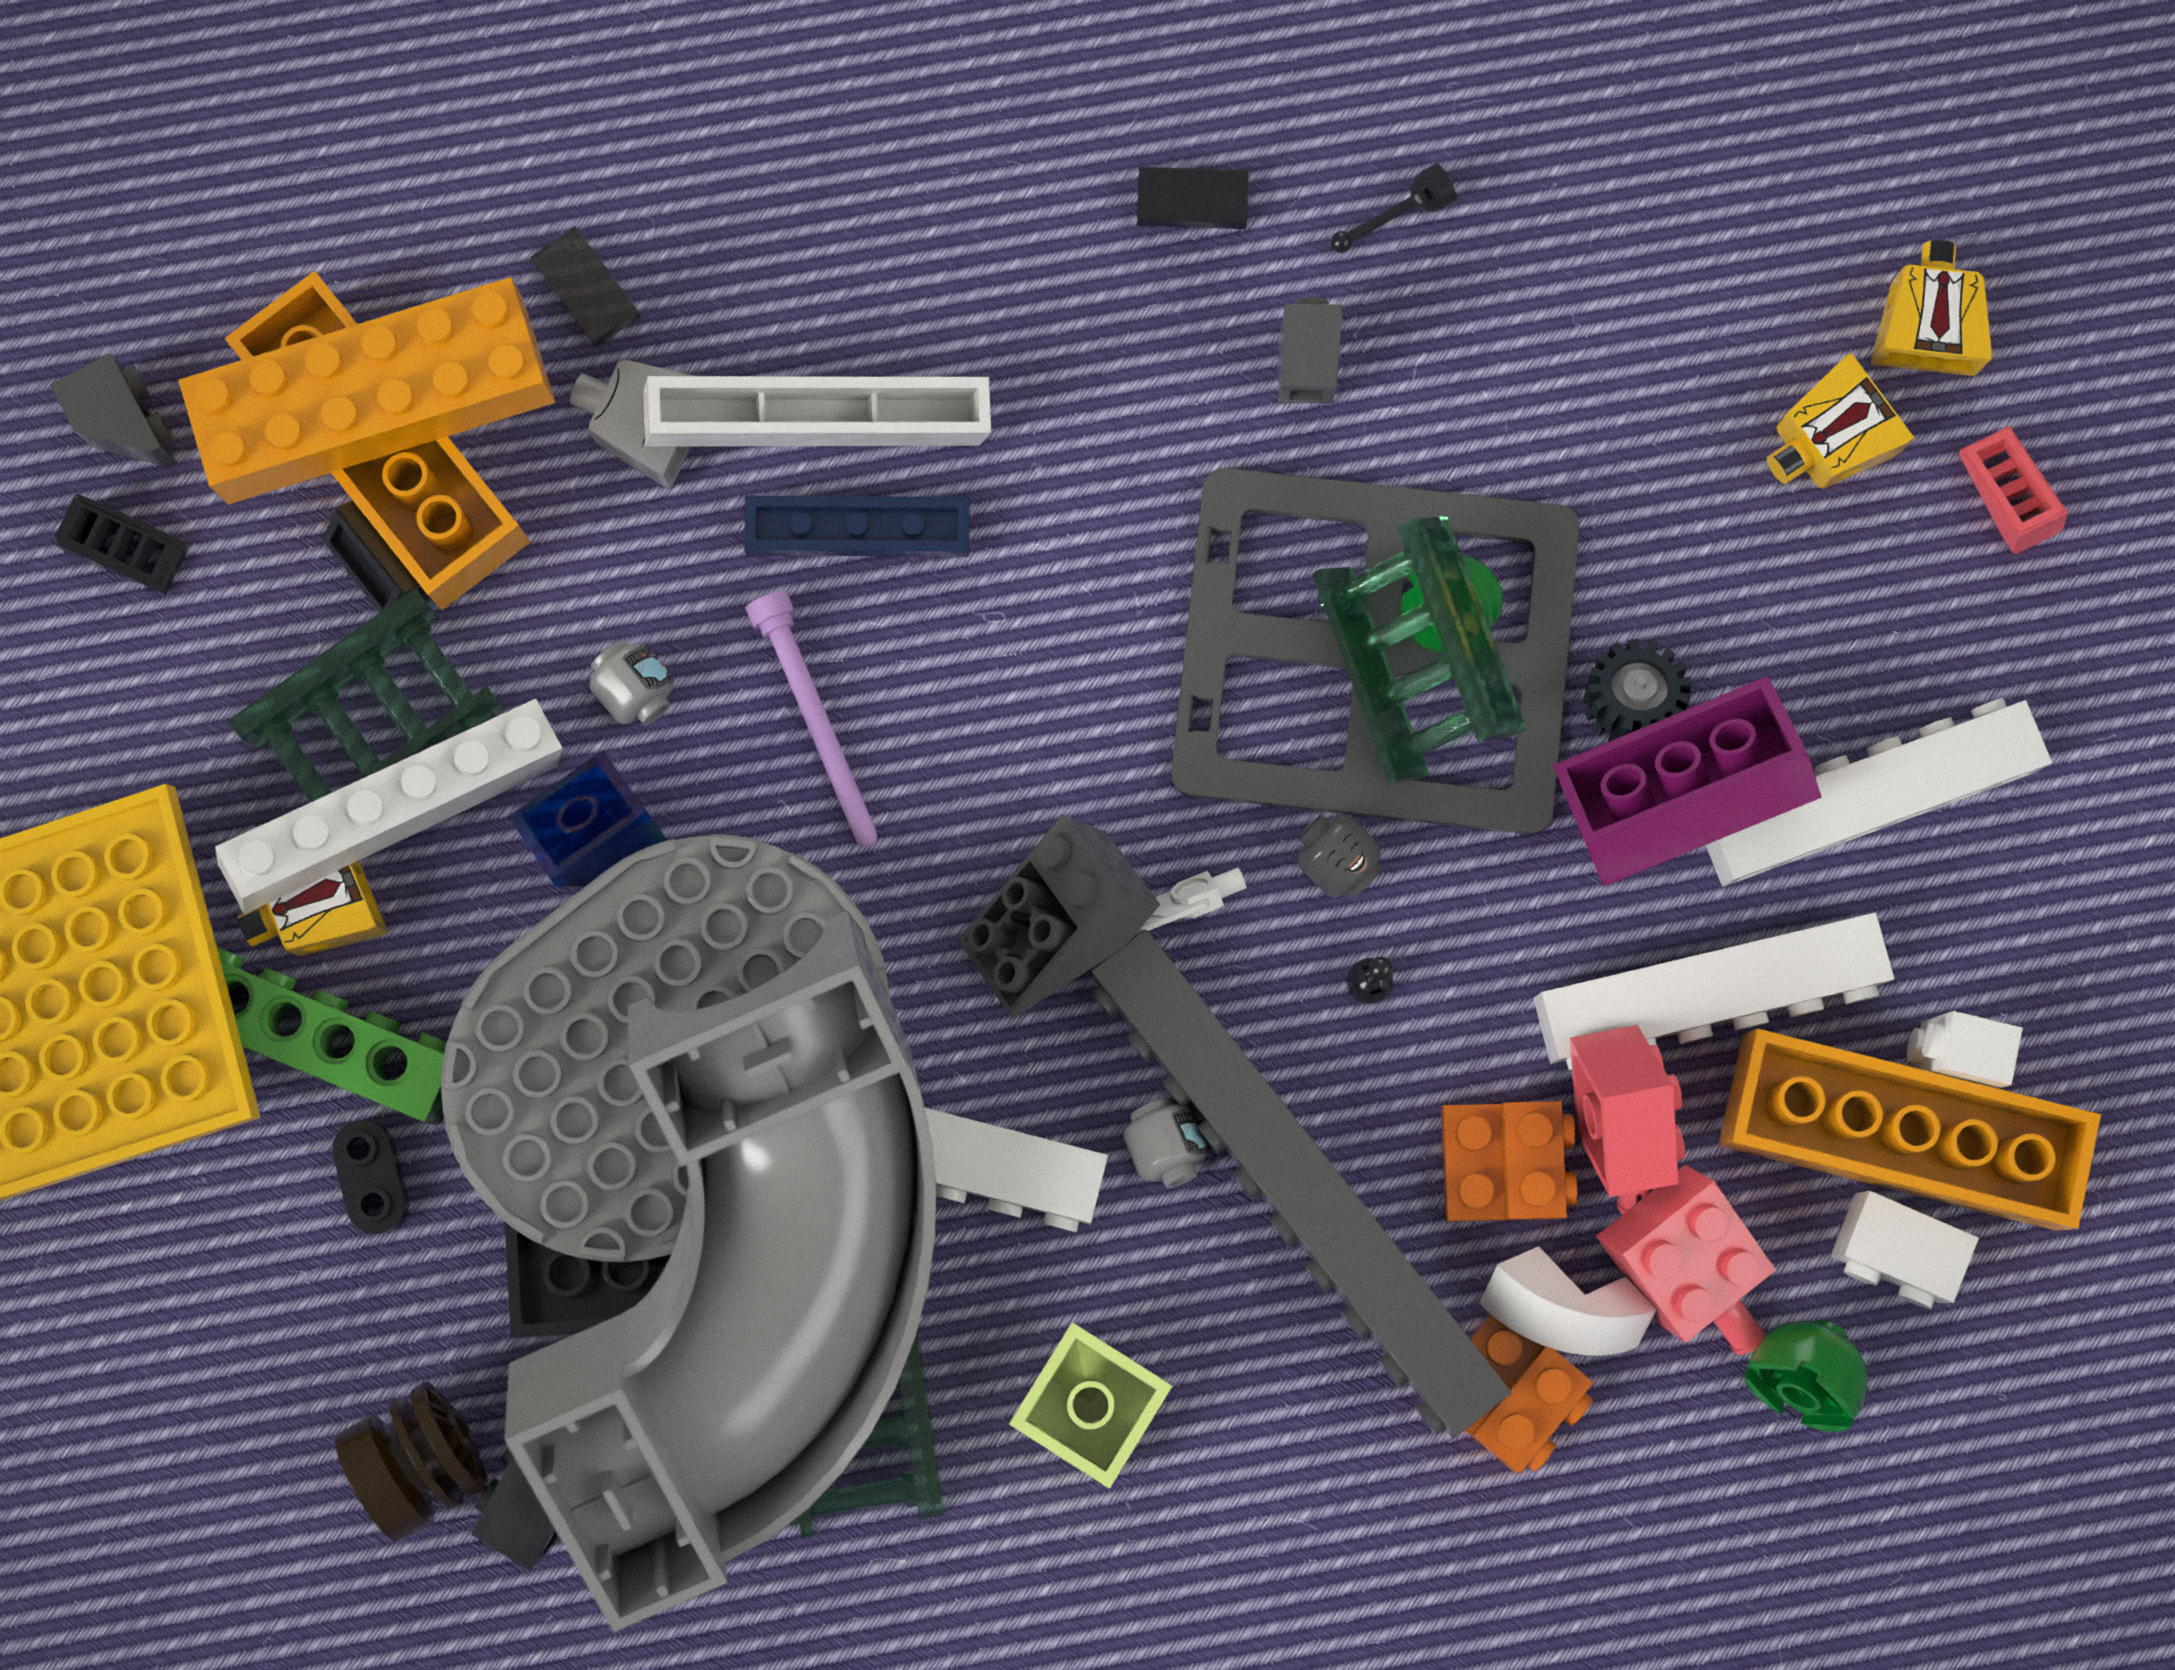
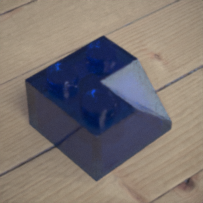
(585, 824)

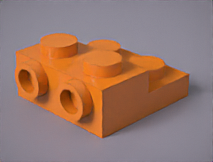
(1507, 1161)
(1542, 1396)

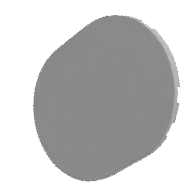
(540, 1045)

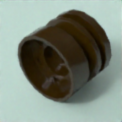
(401, 1467)

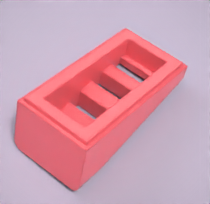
(2008, 519)

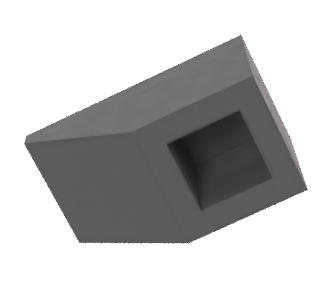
(1309, 351)
(110, 413)

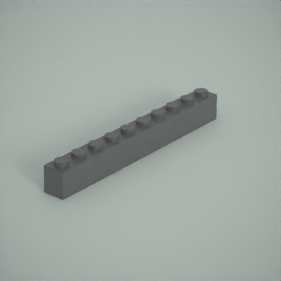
(1300, 1185)

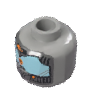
(631, 683)
(1165, 1142)

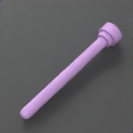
(774, 618)

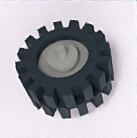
(1634, 688)

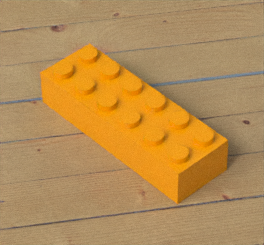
(366, 391)
(418, 499)
(1910, 1130)

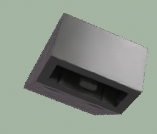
(1057, 915)

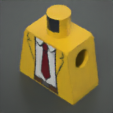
(1935, 317)
(1838, 429)
(319, 915)

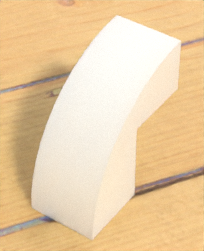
(1548, 1308)

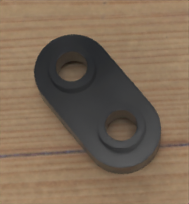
(374, 1174)

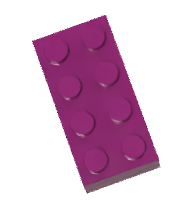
(1687, 780)

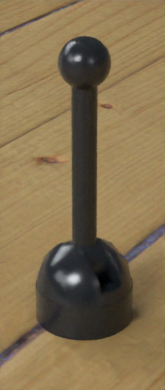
(1429, 192)
(1363, 981)

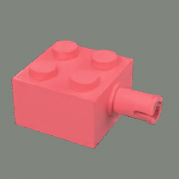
(1626, 1112)
(1691, 1259)

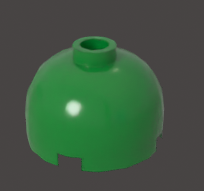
(1812, 1371)

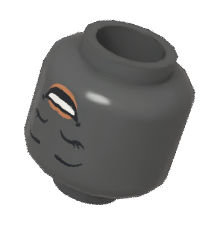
(1339, 855)

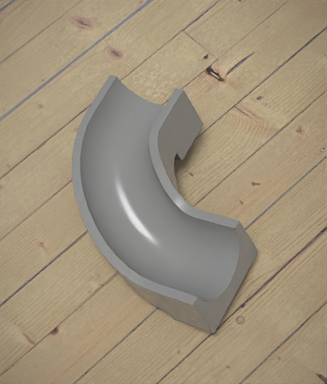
(783, 1300)

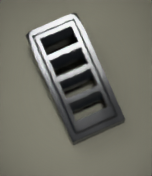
(78, 522)

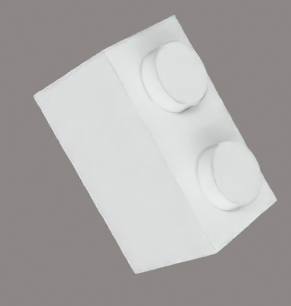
(1966, 1048)
(1904, 1249)

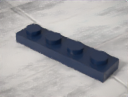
(857, 526)

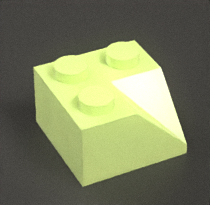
(1090, 1405)

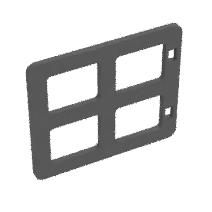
(1361, 787)

